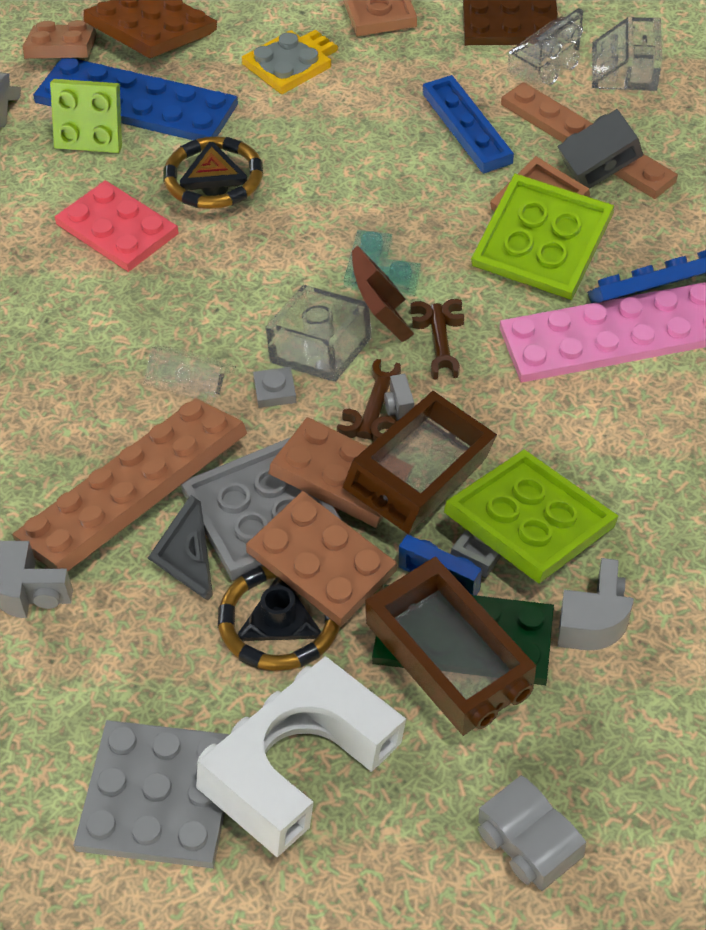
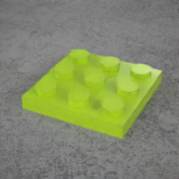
(543, 236)
(531, 515)

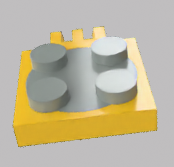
(290, 59)

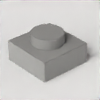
(274, 387)
(400, 398)
(476, 551)

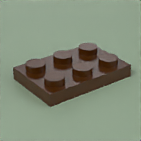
(505, 20)

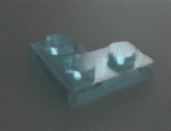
(377, 246)

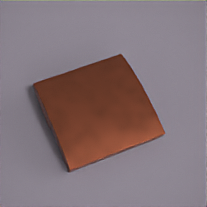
(380, 294)

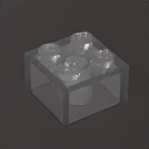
(318, 332)

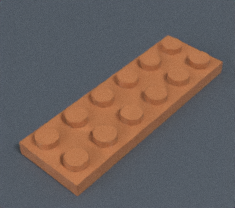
(129, 484)

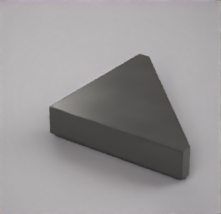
(184, 549)

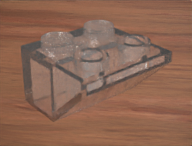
(547, 51)
(628, 55)

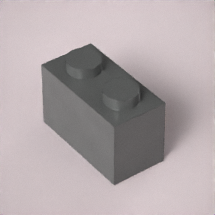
(600, 149)

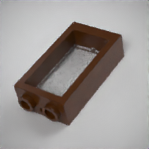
(419, 461)
(450, 646)

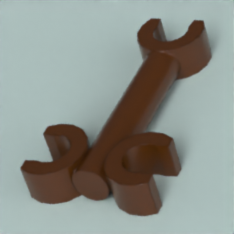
(438, 316)
(370, 424)

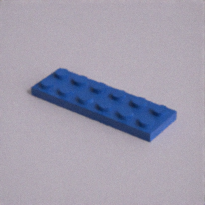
(150, 100)

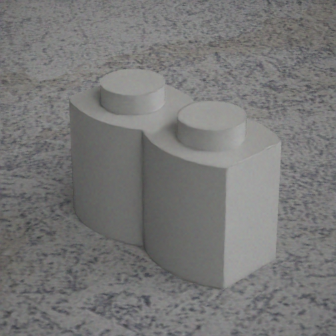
(531, 833)

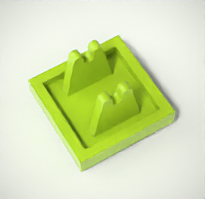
(86, 115)

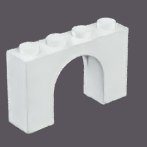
(318, 702)

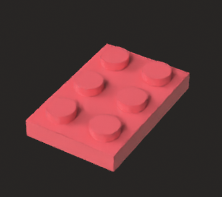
(116, 225)

